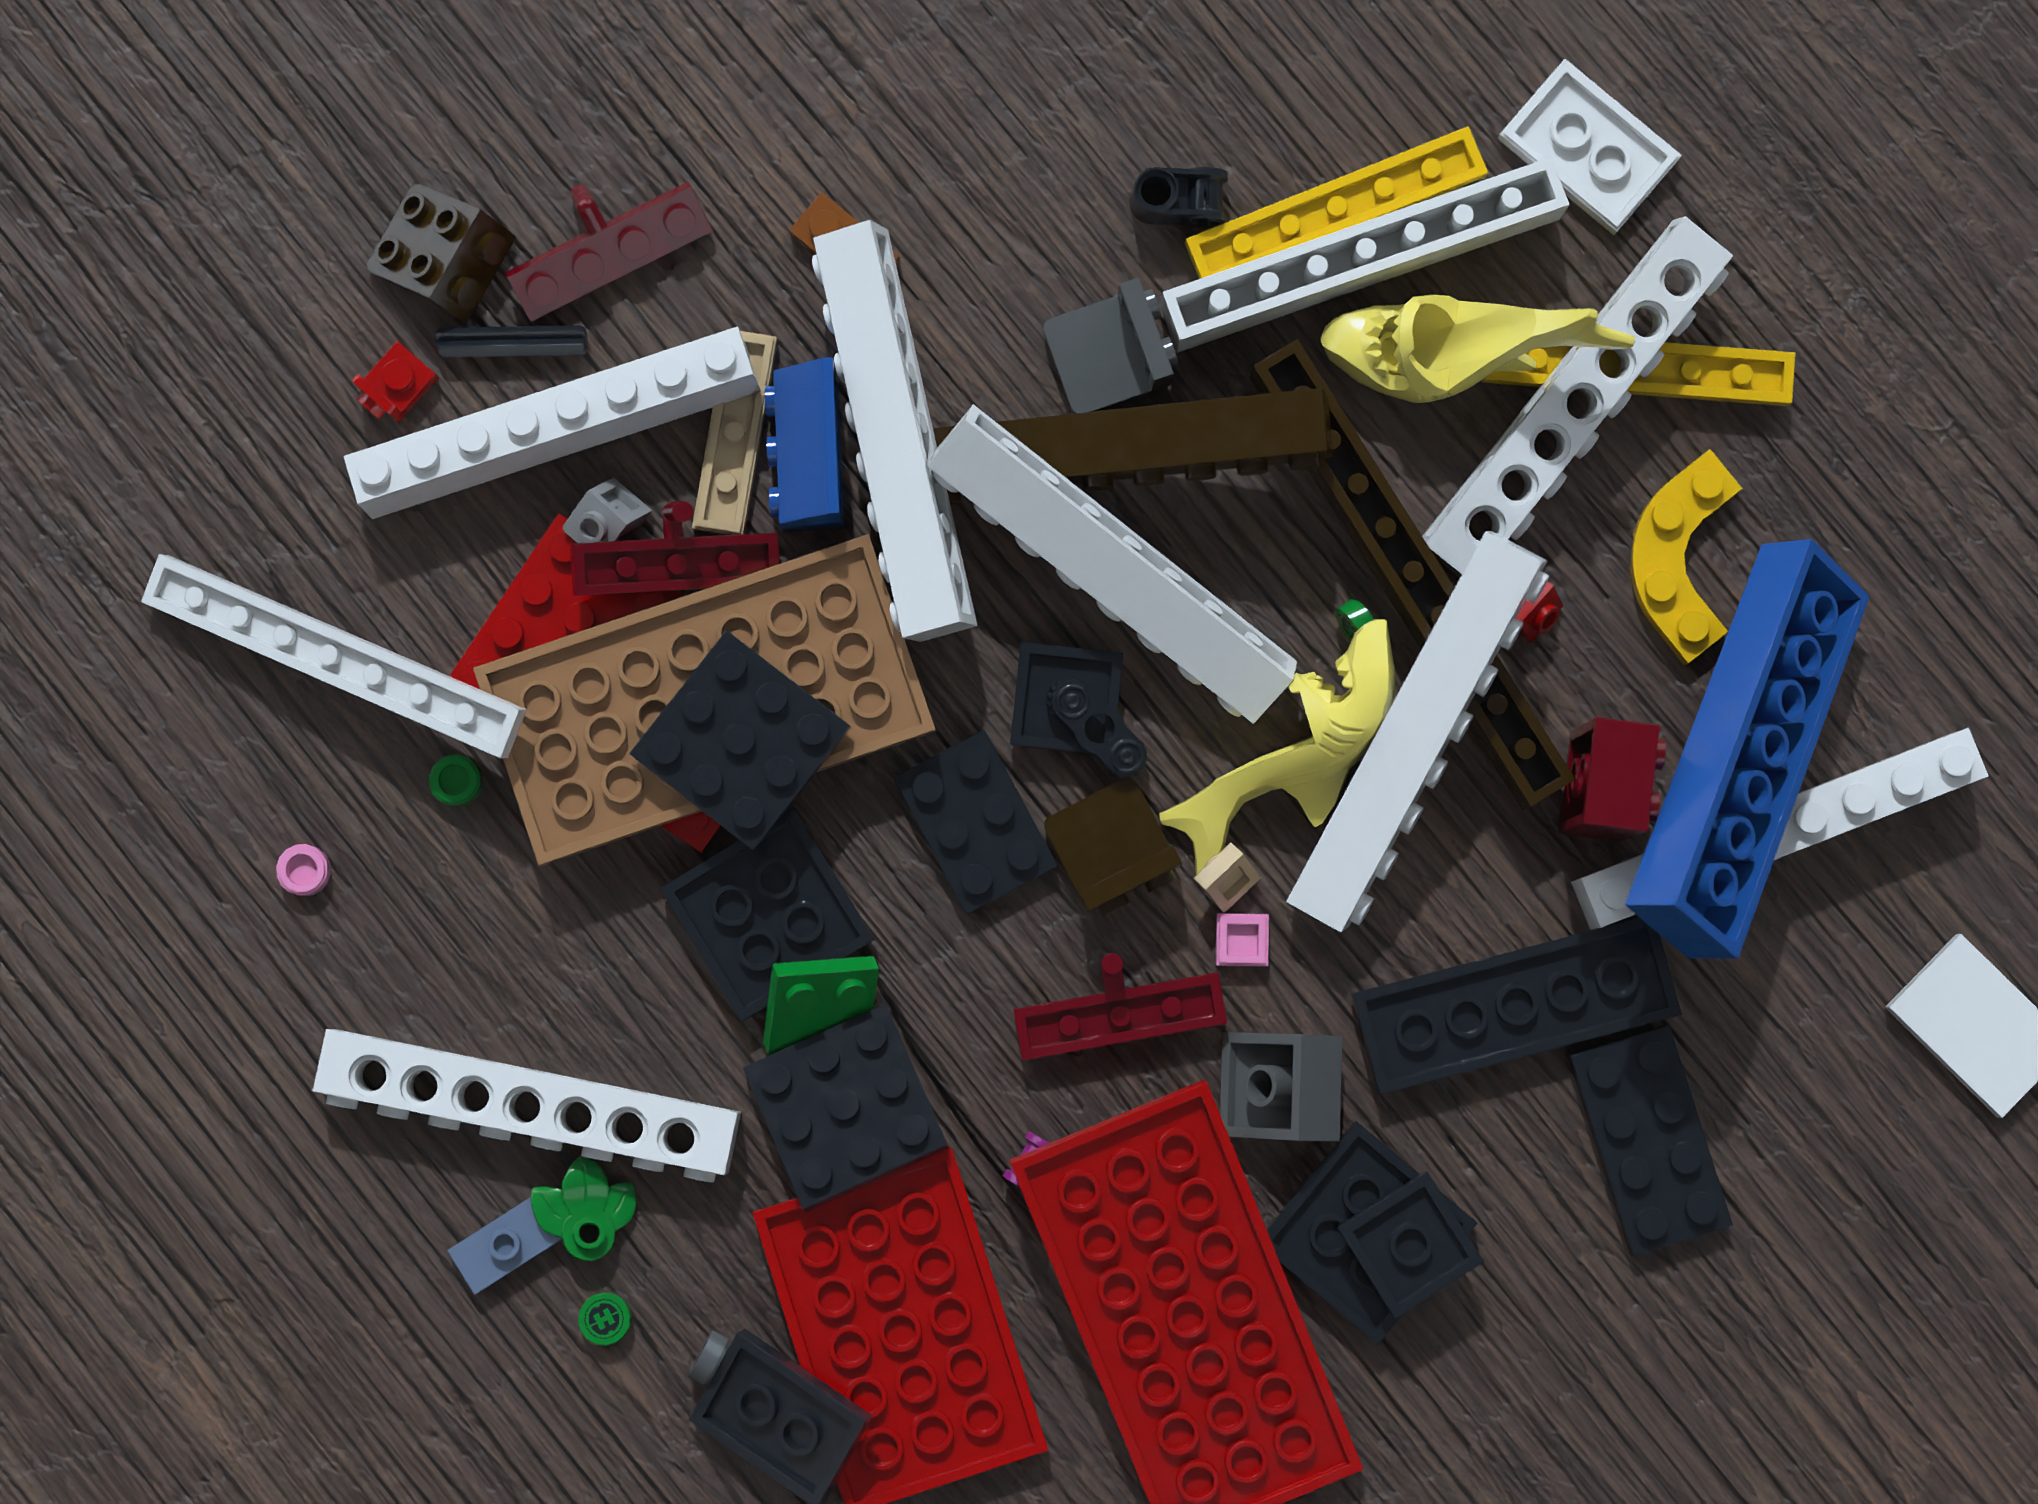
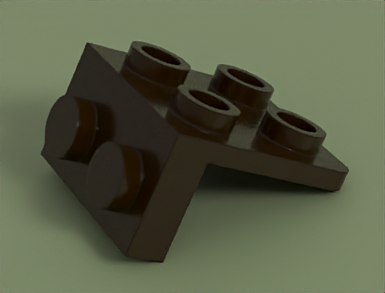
(441, 251)
(1112, 846)

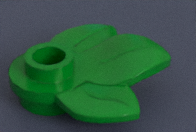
(581, 1202)

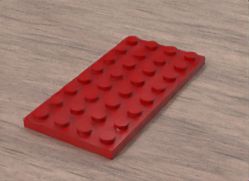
(1186, 1307)

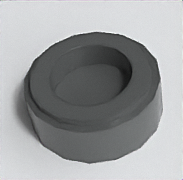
(709, 1358)

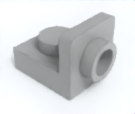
(606, 514)

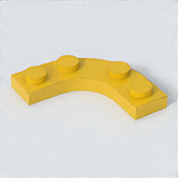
(1659, 557)

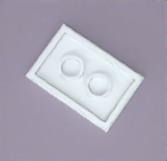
(1597, 146)
(1973, 1024)

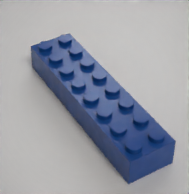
(1748, 751)

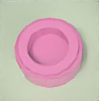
(303, 870)

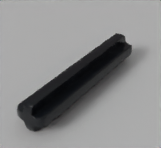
(511, 341)

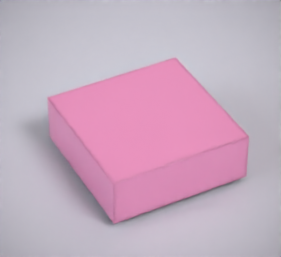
(1242, 940)

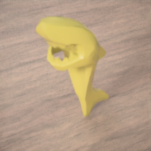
(1448, 345)
(1312, 767)

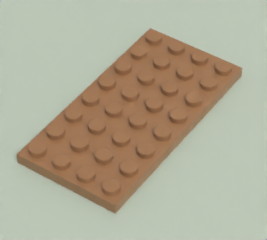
(602, 688)

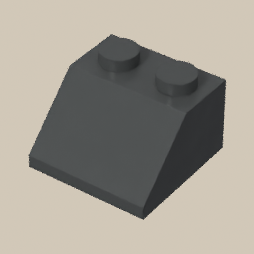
(1281, 1086)

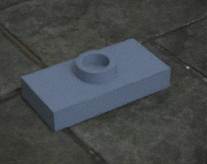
(501, 1247)

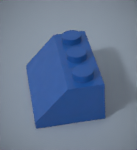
(806, 447)

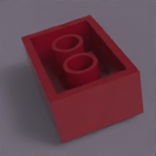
(1614, 779)

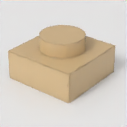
(1227, 877)

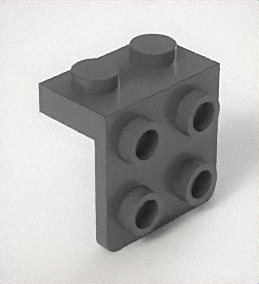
(1111, 350)

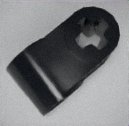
(1184, 196)

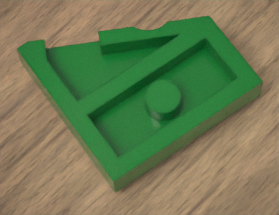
(816, 997)

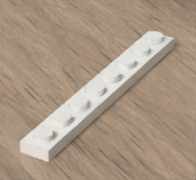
(334, 656)

